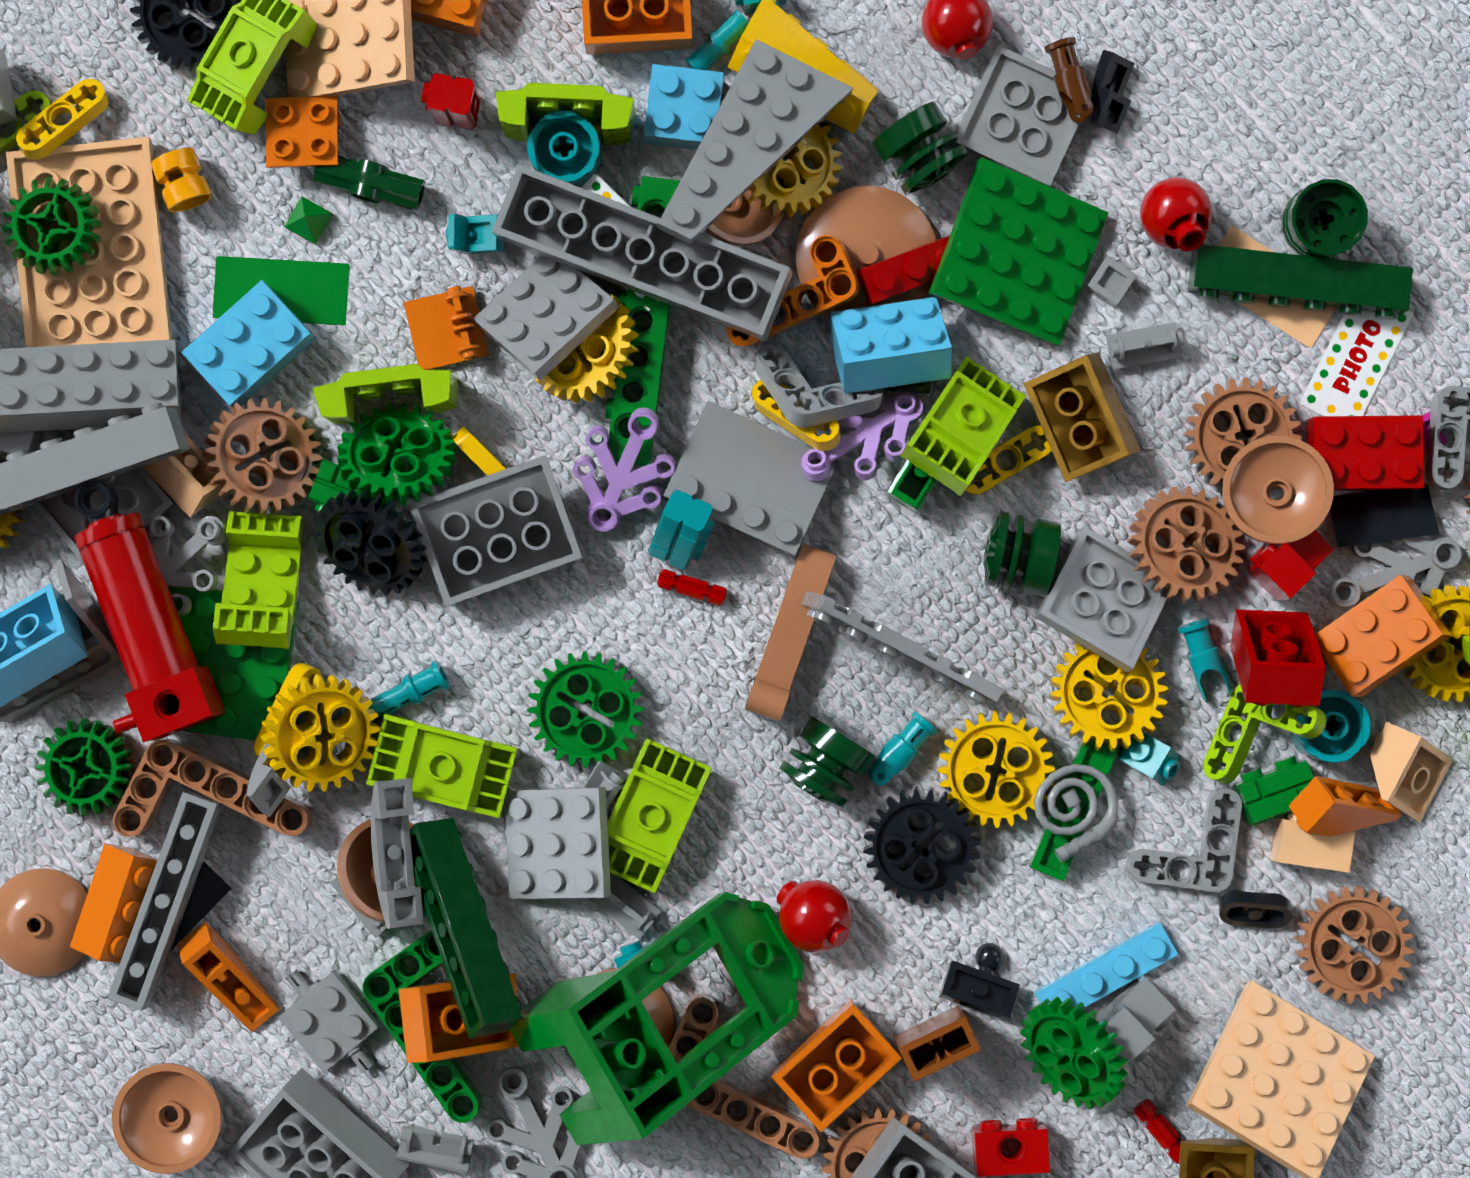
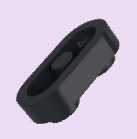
(1255, 909)

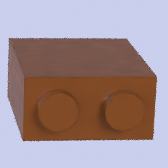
(937, 1043)

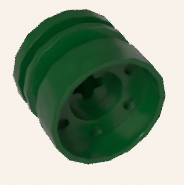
(919, 148)
(1331, 200)
(1022, 554)
(826, 762)

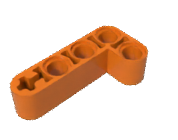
(822, 285)

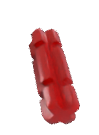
(692, 587)
(1159, 1128)

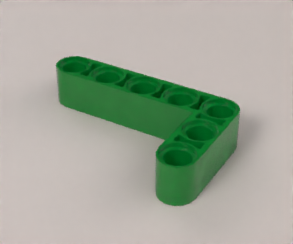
(384, 1005)

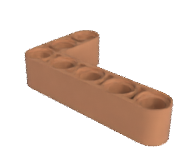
(789, 634)
(210, 786)
(726, 1093)

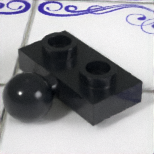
(980, 988)

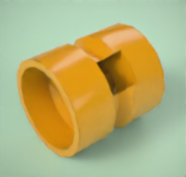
(182, 192)

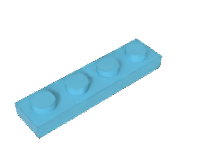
(1112, 968)

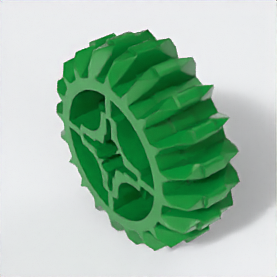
(53, 213)
(78, 782)

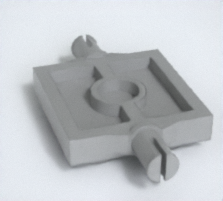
(329, 1021)

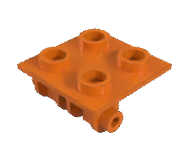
(302, 131)
(445, 328)

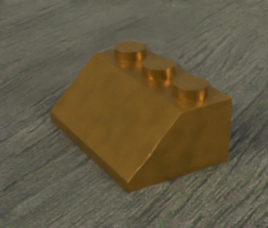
(1082, 416)
(1216, 1158)

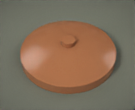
(873, 227)

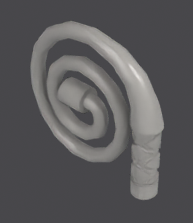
(1072, 800)

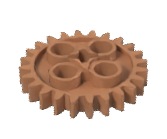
(246, 428)
(1210, 442)
(1164, 564)
(1336, 970)
(860, 1138)

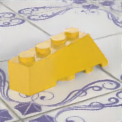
(786, 34)

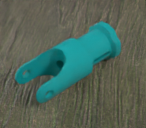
(1203, 653)
(901, 749)

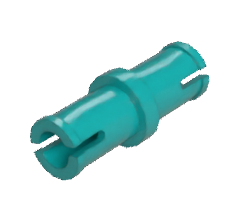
(718, 42)

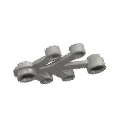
(172, 565)
(1401, 565)
(540, 1138)

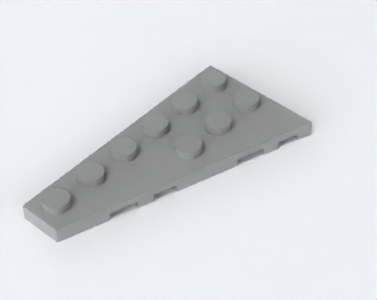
(758, 123)
(892, 644)

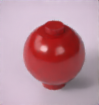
(957, 26)
(1176, 214)
(814, 915)

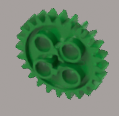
(410, 461)
(570, 738)
(1074, 1052)

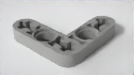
(812, 403)
(1456, 421)
(1199, 864)

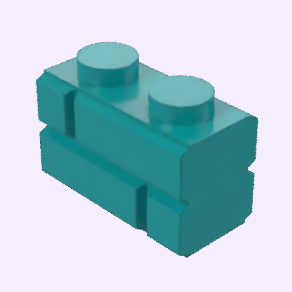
(682, 530)

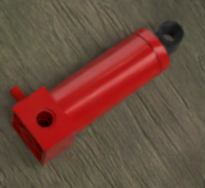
(142, 622)

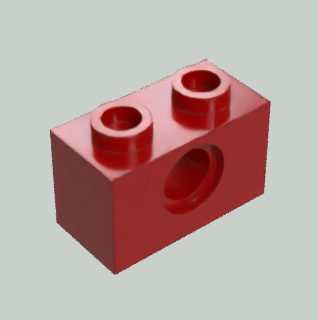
(1030, 1157)

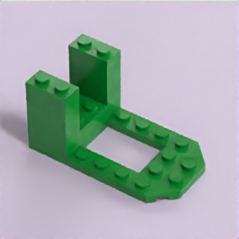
(616, 1043)

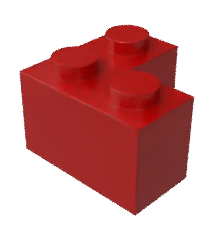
(1288, 567)

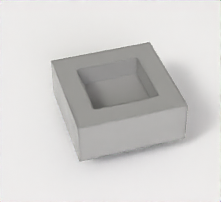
(1111, 281)

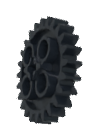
(172, 39)
(392, 547)
(896, 825)

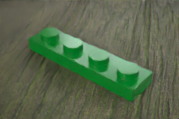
(1044, 857)

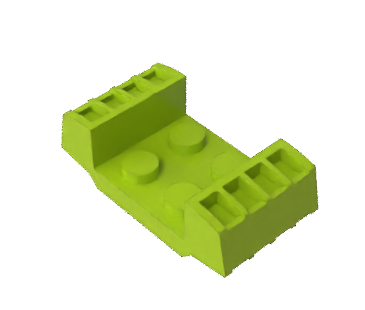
(244, 58)
(588, 101)
(337, 399)
(963, 426)
(260, 580)
(443, 765)
(653, 813)

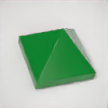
(308, 220)

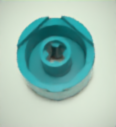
(560, 129)
(1350, 730)

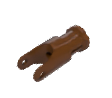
(1070, 78)

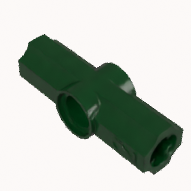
(372, 182)

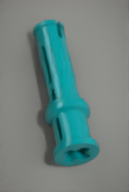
(411, 690)

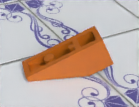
(1339, 807)
(226, 976)

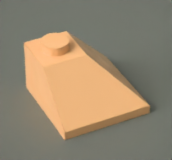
(1407, 769)

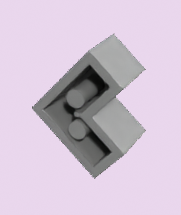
(1135, 1016)

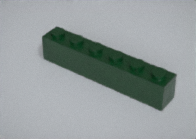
(1300, 280)
(463, 929)

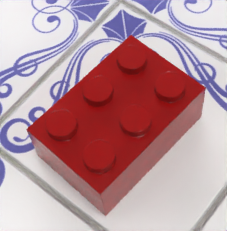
(1370, 451)
(1277, 658)

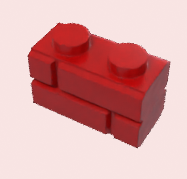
(452, 101)

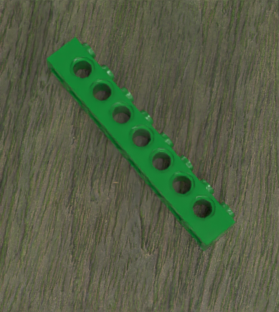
(650, 195)

